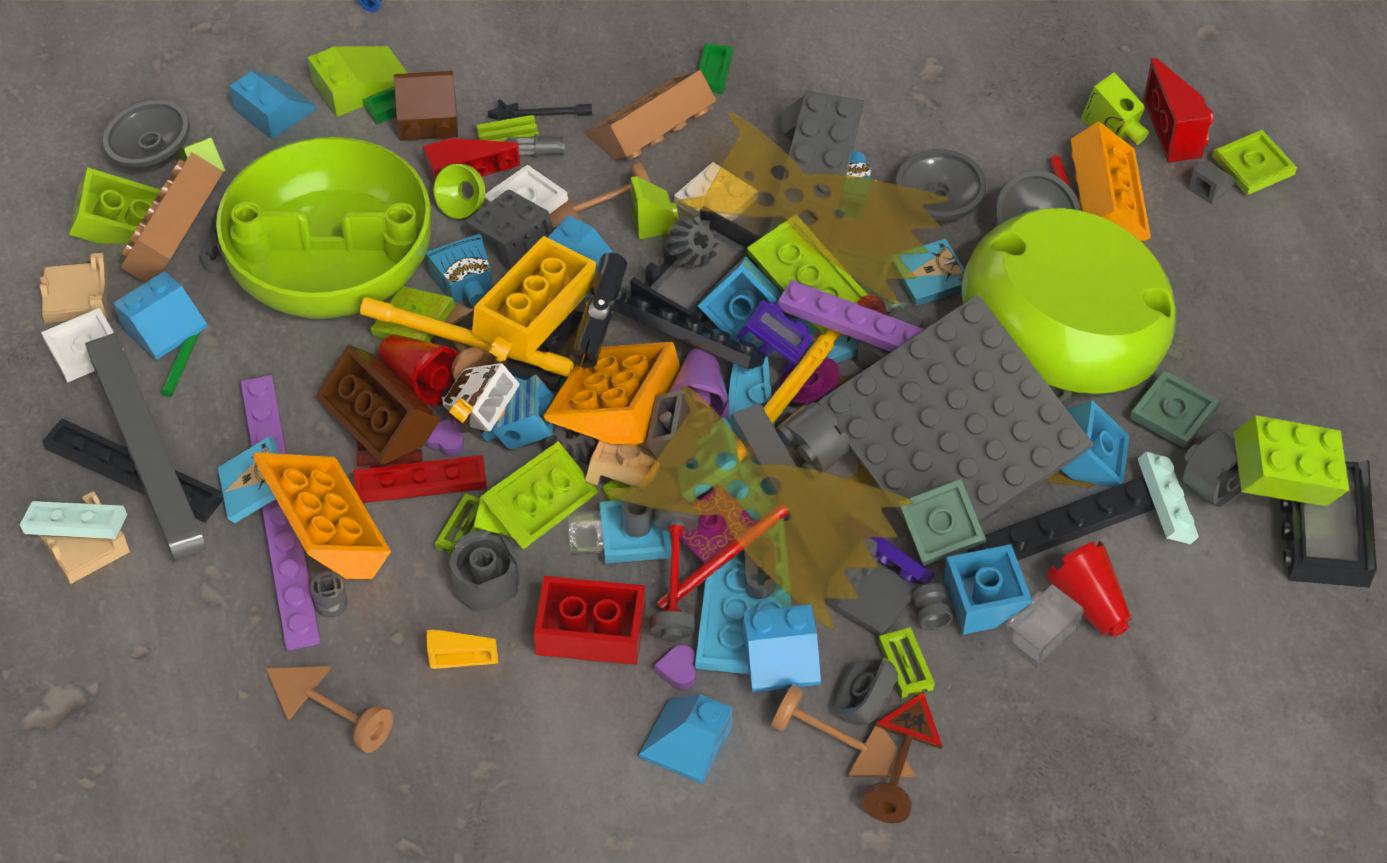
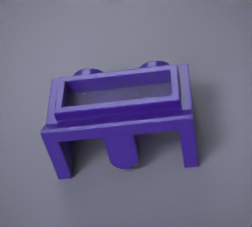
(777, 333)

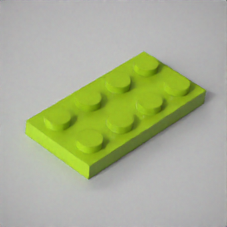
(788, 257)
(539, 495)

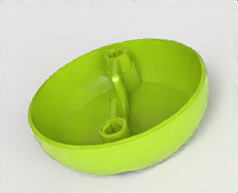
(324, 226)
(1076, 298)

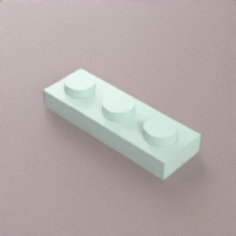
(1168, 498)
(73, 519)

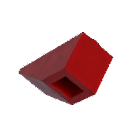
(482, 155)

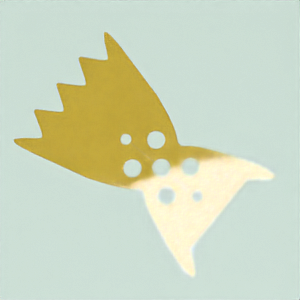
(861, 243)
(799, 554)

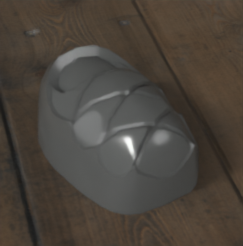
(865, 690)

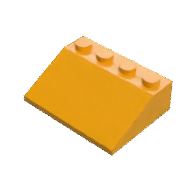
(617, 393)
(325, 512)

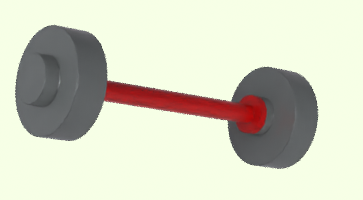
(673, 623)

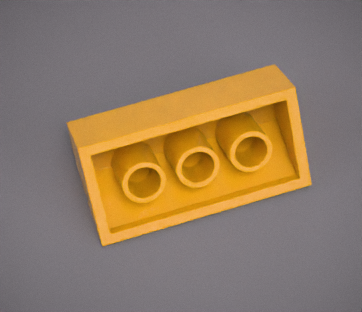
(1109, 179)

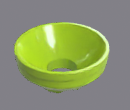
(449, 191)

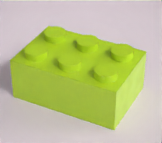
(1291, 461)

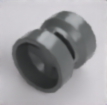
(328, 594)
(932, 605)

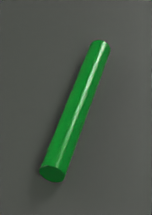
(178, 366)

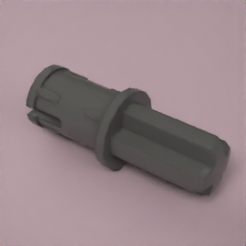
(539, 145)

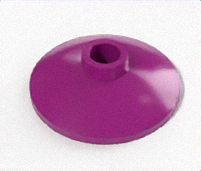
(819, 384)

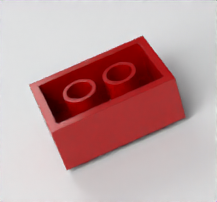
(590, 620)

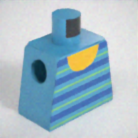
(523, 417)

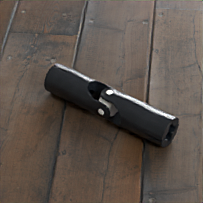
(595, 322)

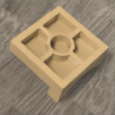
(74, 289)
(620, 463)
(84, 555)

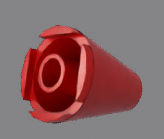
(420, 365)
(1093, 584)

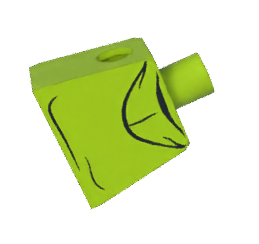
(1116, 108)

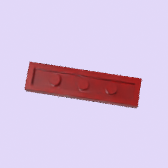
(420, 479)

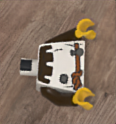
(481, 391)

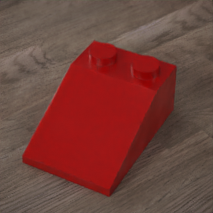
(1176, 114)

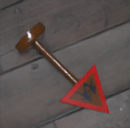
(913, 721)

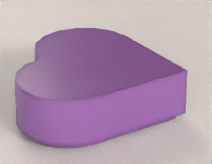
(446, 439)
(678, 667)

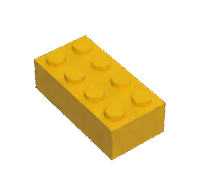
(534, 297)

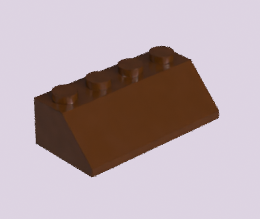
(376, 406)

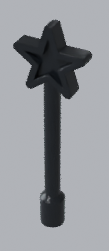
(511, 111)

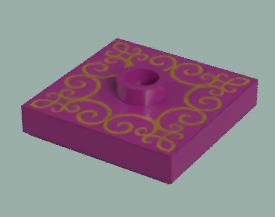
(711, 533)

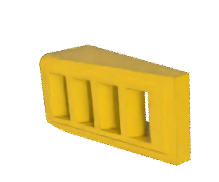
(458, 650)

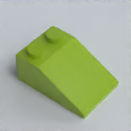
(352, 73)
(109, 207)

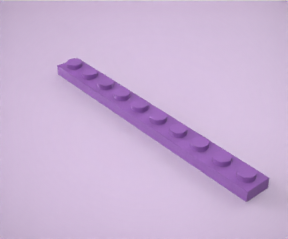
(285, 548)

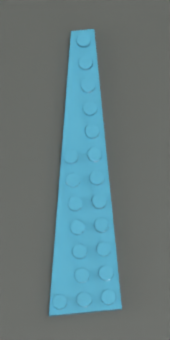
(725, 591)

